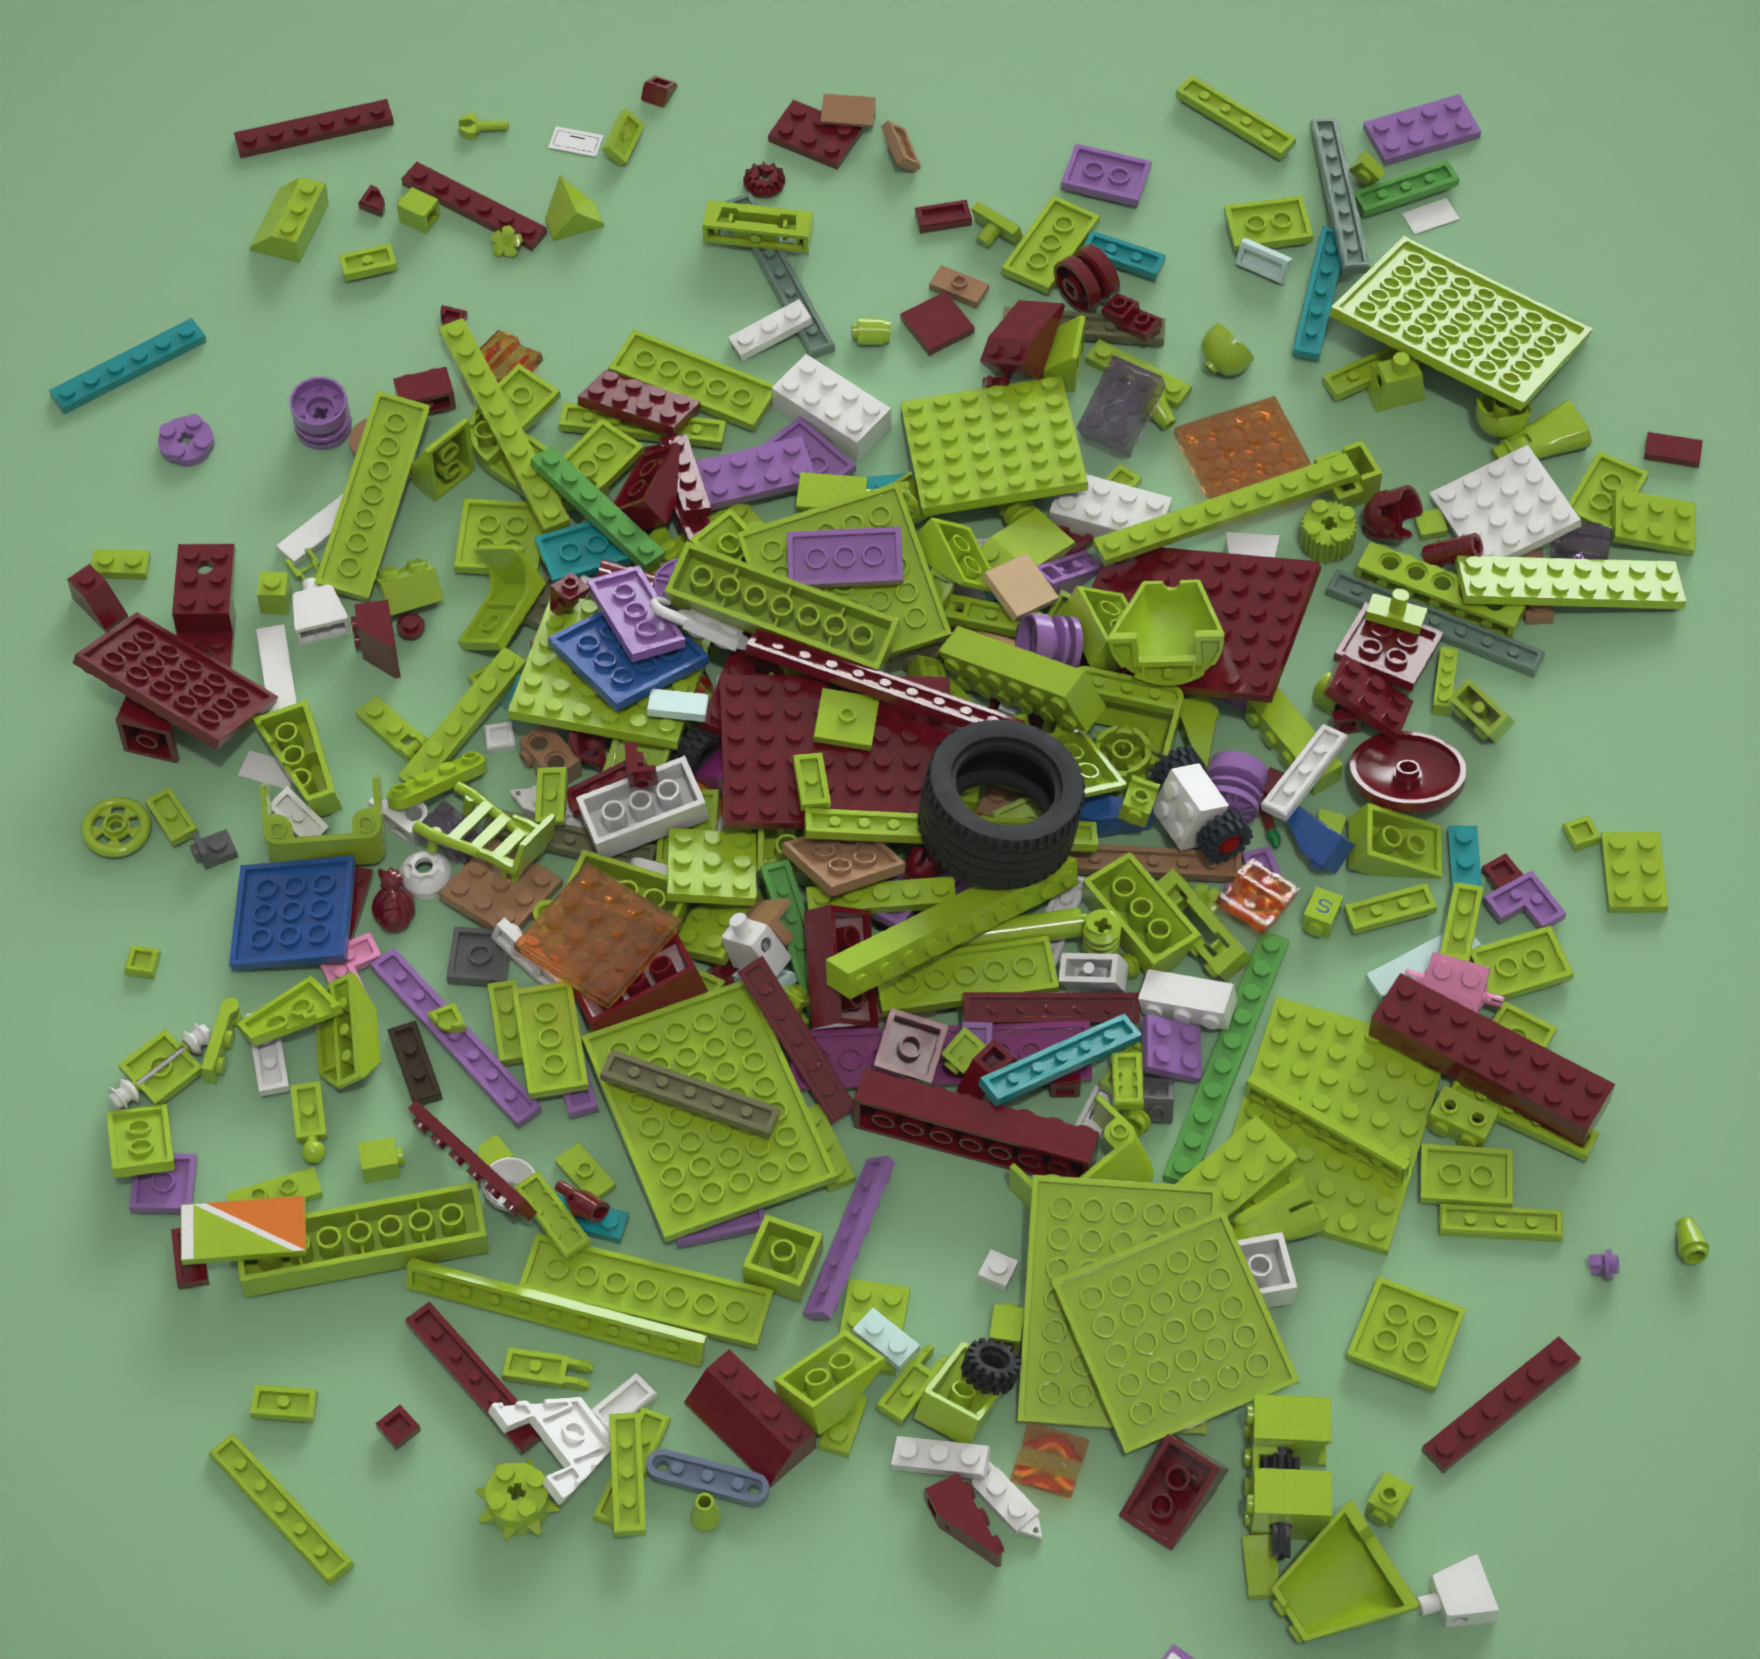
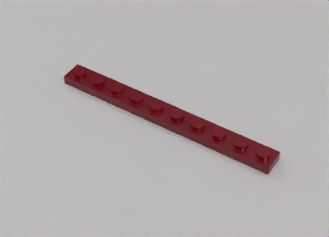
(869, 681)

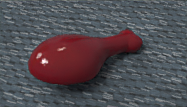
(588, 748)

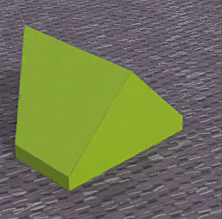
(571, 212)

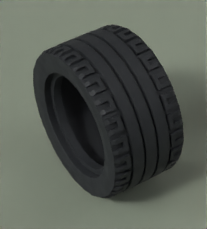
(1011, 757)

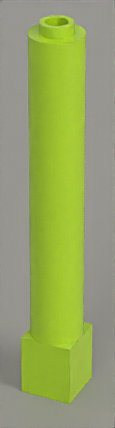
(1055, 924)

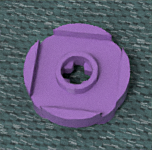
(186, 427)

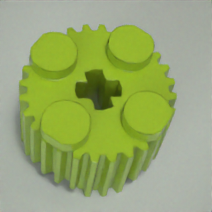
(1328, 531)

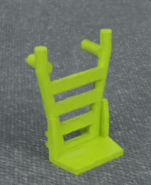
(524, 832)

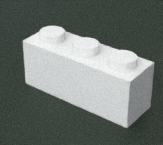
(1188, 999)

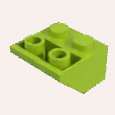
(409, 586)

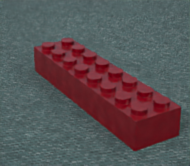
(1491, 1059)
(972, 1127)

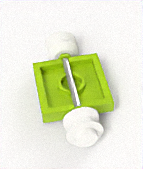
(160, 1068)

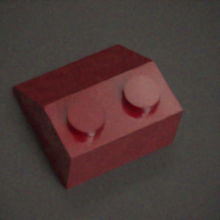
(375, 636)
(145, 732)

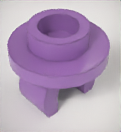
(1605, 1264)

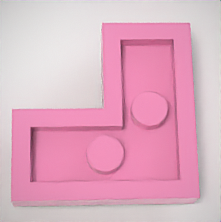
(361, 954)

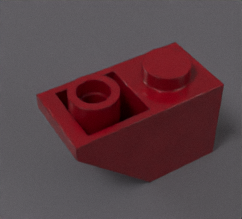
(988, 1060)

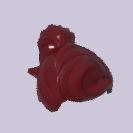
(393, 904)

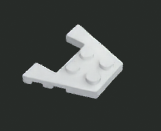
(569, 1433)

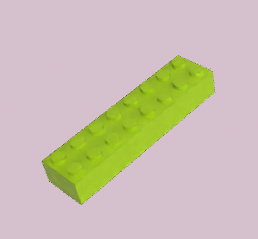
(781, 606)
(376, 1239)

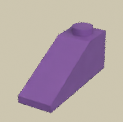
(1070, 571)

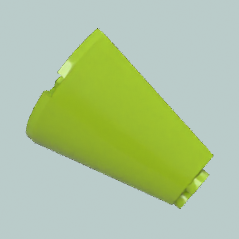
(1167, 633)
(1341, 1581)

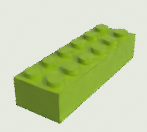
(1022, 679)

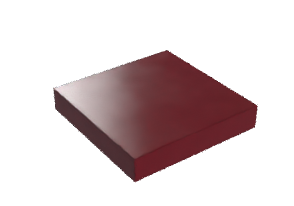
(937, 323)

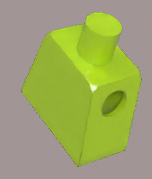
(1396, 383)

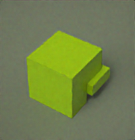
(1368, 477)

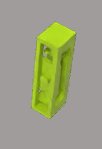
(758, 226)
(1228, 960)

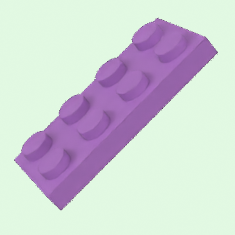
(1422, 130)
(754, 472)
(846, 557)
(625, 605)

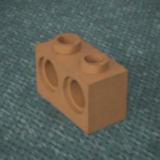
(554, 753)

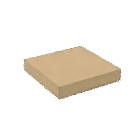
(1020, 587)

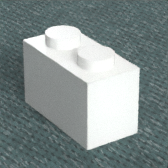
(1093, 972)

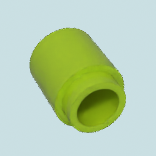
(871, 331)

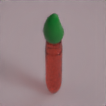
(1271, 833)

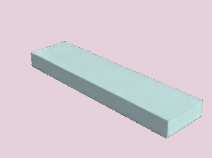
(1417, 960)

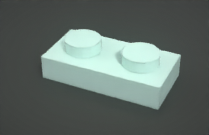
(886, 1339)

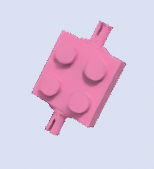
(1459, 981)

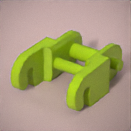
(297, 573)

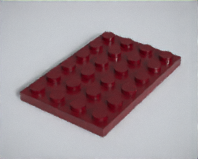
(175, 680)

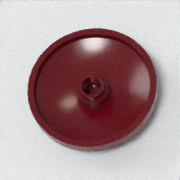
(1408, 774)

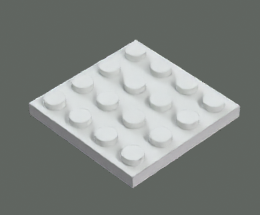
(1507, 505)

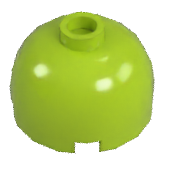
(1224, 353)
(1499, 419)

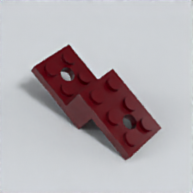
(204, 602)

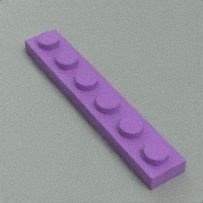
(849, 1238)

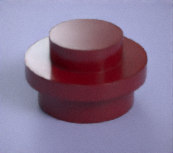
(410, 626)

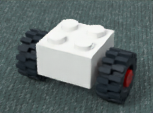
(1195, 809)

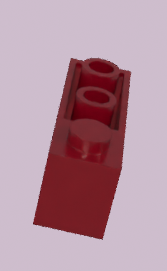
(957, 1515)

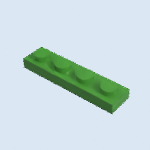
(1406, 188)

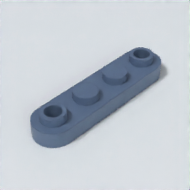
(707, 1477)

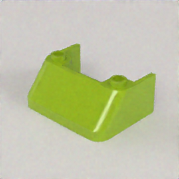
(1139, 704)
(365, 842)
(1124, 1163)

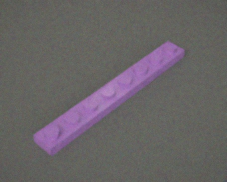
(462, 1047)

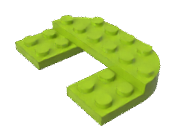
(599, 455)

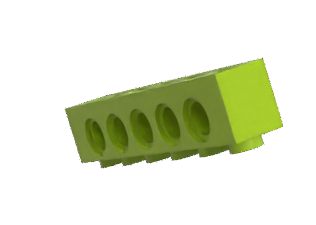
(1425, 589)

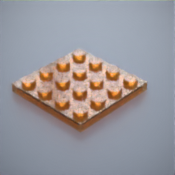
(1241, 447)
(597, 935)

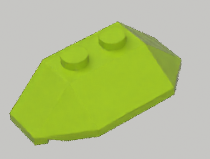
(350, 1041)

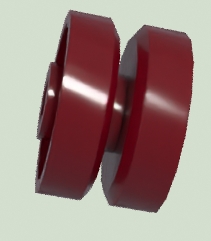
(1086, 278)

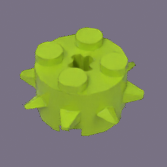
(1127, 752)
(520, 1516)

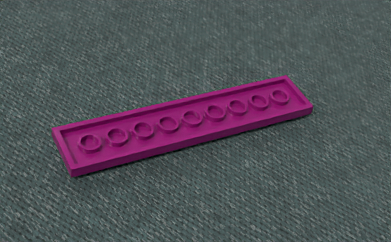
(855, 1049)

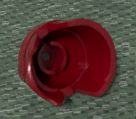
(1388, 509)

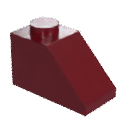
(96, 598)

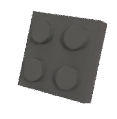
(476, 958)

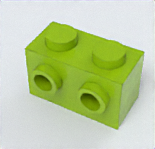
(1482, 710)
(1462, 1118)

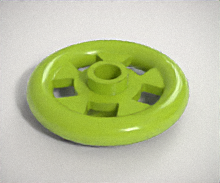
(111, 820)

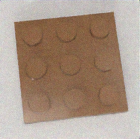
(843, 864)
(488, 897)

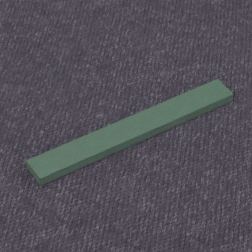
(1340, 196)
(788, 290)
(1456, 630)

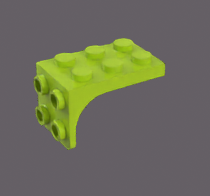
(511, 594)

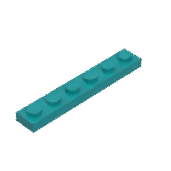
(1318, 298)
(127, 366)
(1059, 1059)

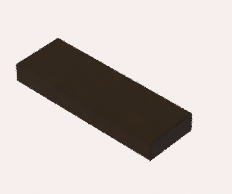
(415, 1063)

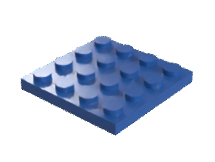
(604, 665)
(293, 913)

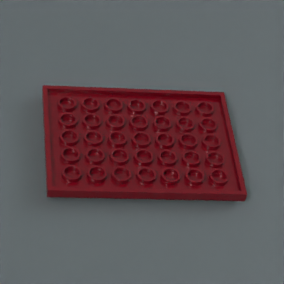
(1254, 599)
(776, 717)

